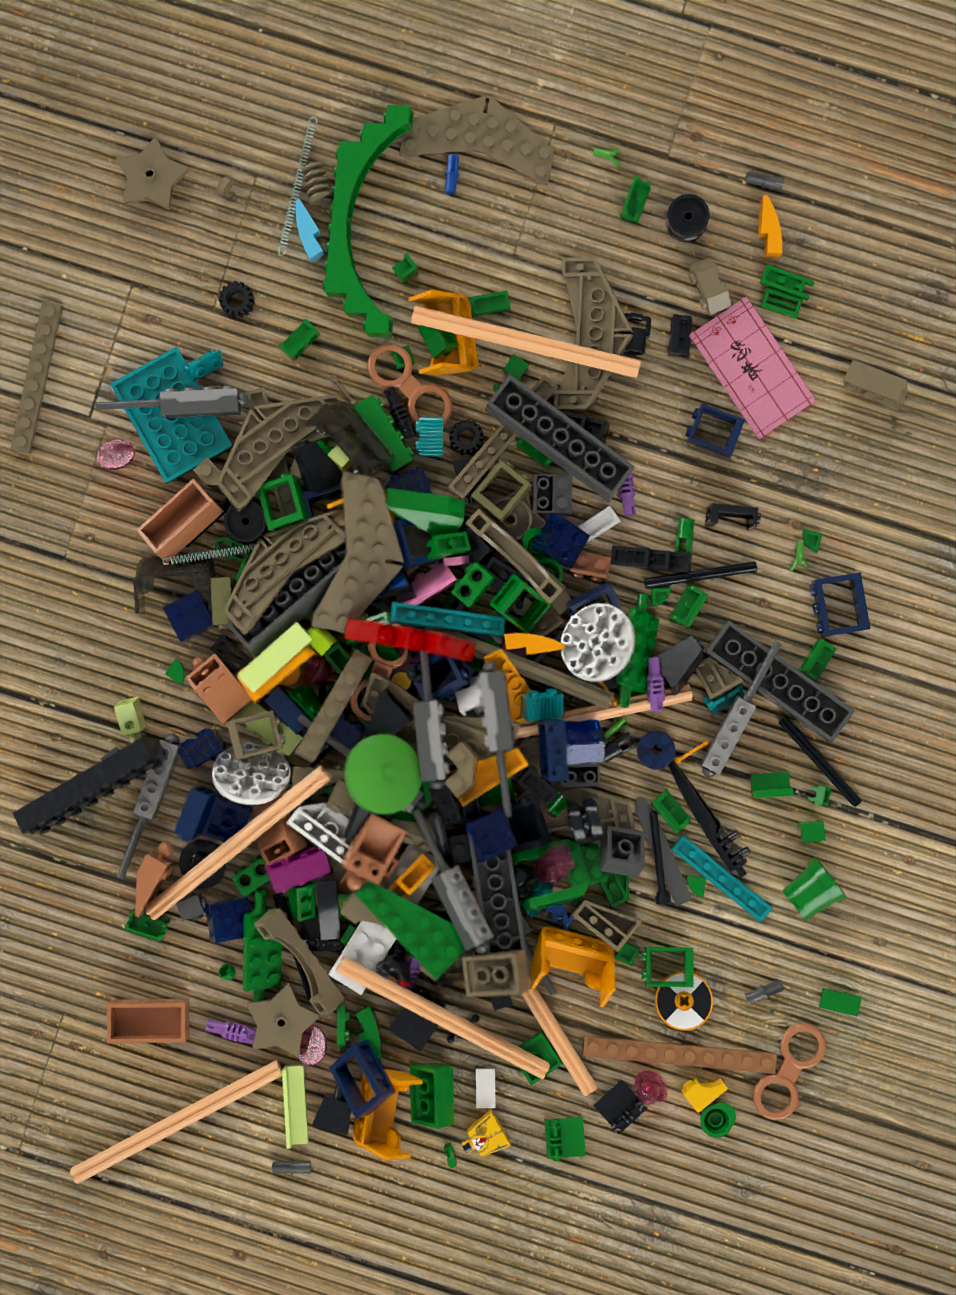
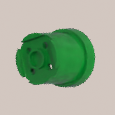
(813, 890)

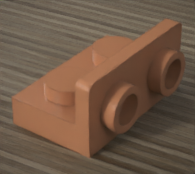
(591, 566)

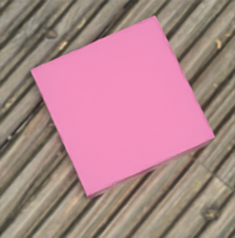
(456, 560)

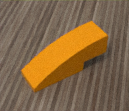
(769, 229)
(533, 643)
(412, 877)

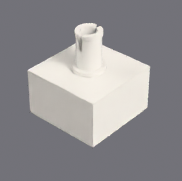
(469, 700)

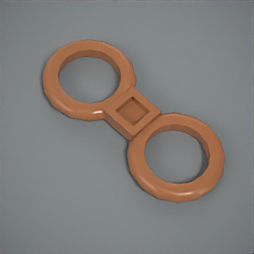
(407, 382)
(380, 666)
(789, 1071)

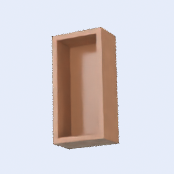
(179, 520)
(147, 1020)

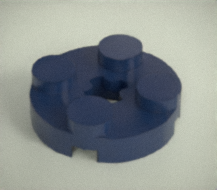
(647, 743)

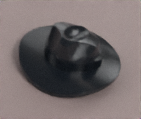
(194, 854)

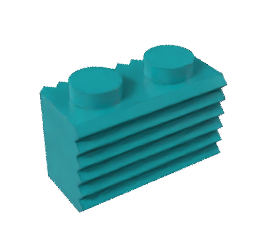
(430, 436)
(542, 705)

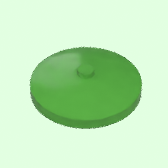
(383, 774)

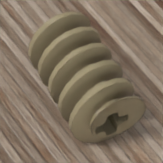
(315, 183)

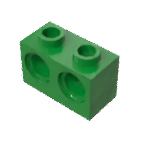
(477, 588)
(257, 878)

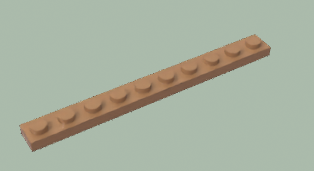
(679, 1054)

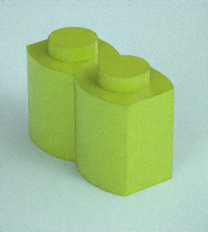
(321, 639)

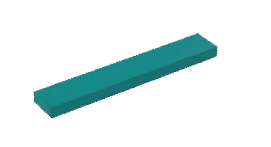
(447, 619)
(721, 878)

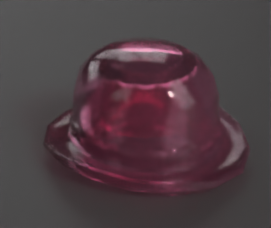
(316, 671)
(650, 1087)

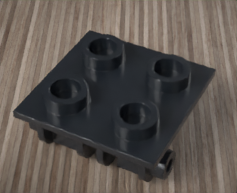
(312, 936)
(620, 1107)

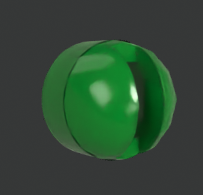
(227, 972)

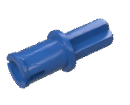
(451, 174)

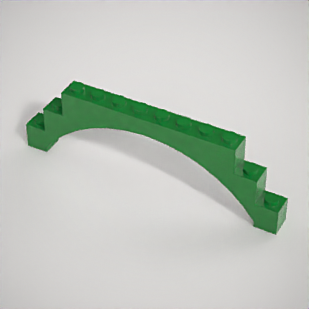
(353, 165)

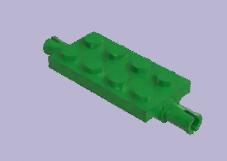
(636, 670)
(260, 955)

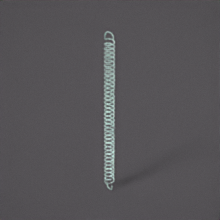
(297, 184)
(213, 554)

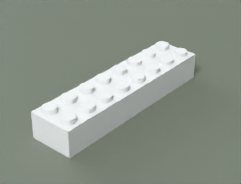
(372, 941)

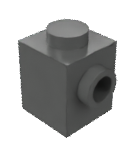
(192, 906)

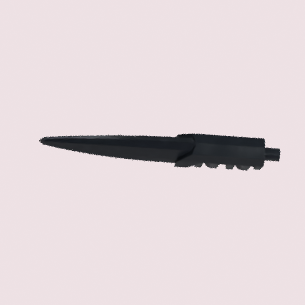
(710, 824)

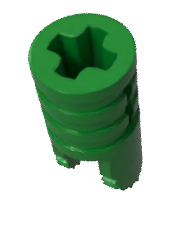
(684, 531)

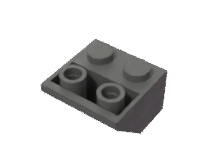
(552, 494)
(582, 775)

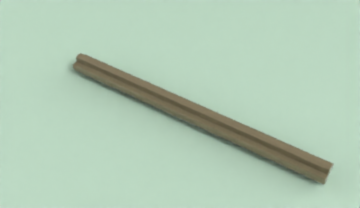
(539, 672)

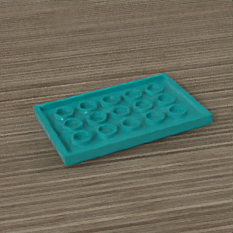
(173, 443)

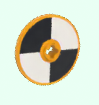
(684, 1017)

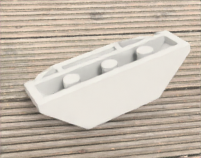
(322, 828)

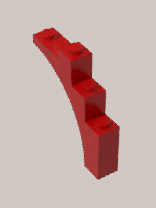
(410, 639)

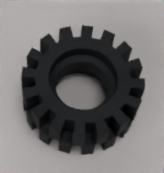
(231, 289)
(462, 426)

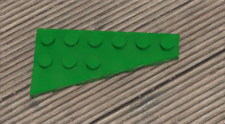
(422, 933)

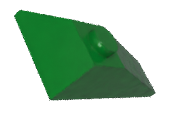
(427, 511)

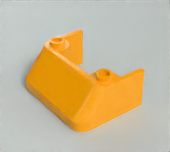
(461, 358)
(300, 658)
(575, 954)
(376, 1130)

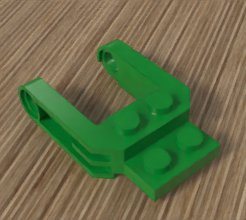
(580, 877)

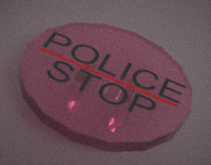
(115, 454)
(312, 1046)

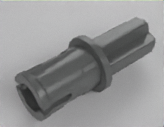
(764, 180)
(764, 992)
(291, 1167)

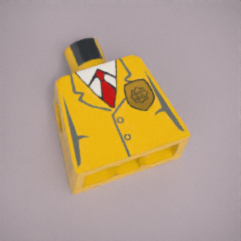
(486, 1135)

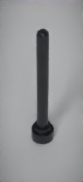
(662, 895)

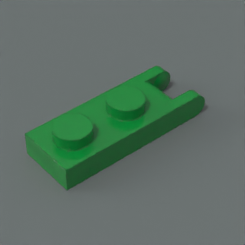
(785, 282)

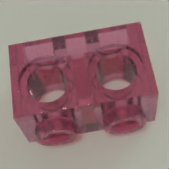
(554, 864)

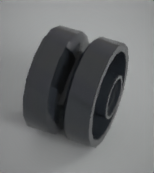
(681, 228)
(246, 533)
(584, 821)

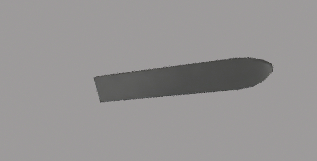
(671, 871)

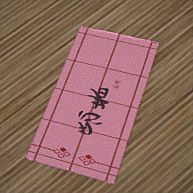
(752, 367)

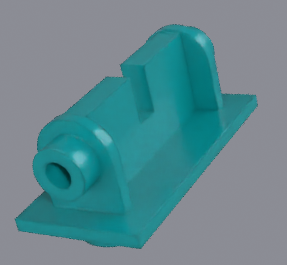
(206, 364)
(724, 700)
(538, 889)

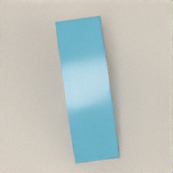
(308, 233)

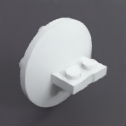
(597, 642)
(252, 778)

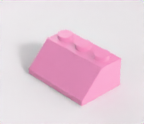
(431, 584)

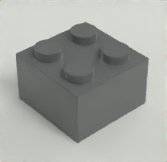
(622, 851)

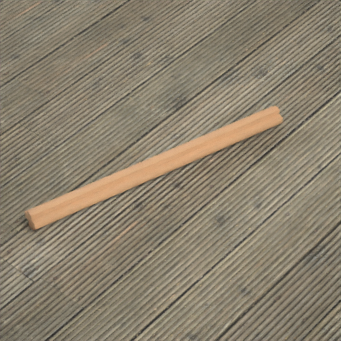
(525, 341)
(594, 712)
(238, 842)
(442, 1017)
(557, 1036)
(176, 1121)

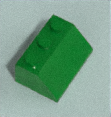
(433, 1099)

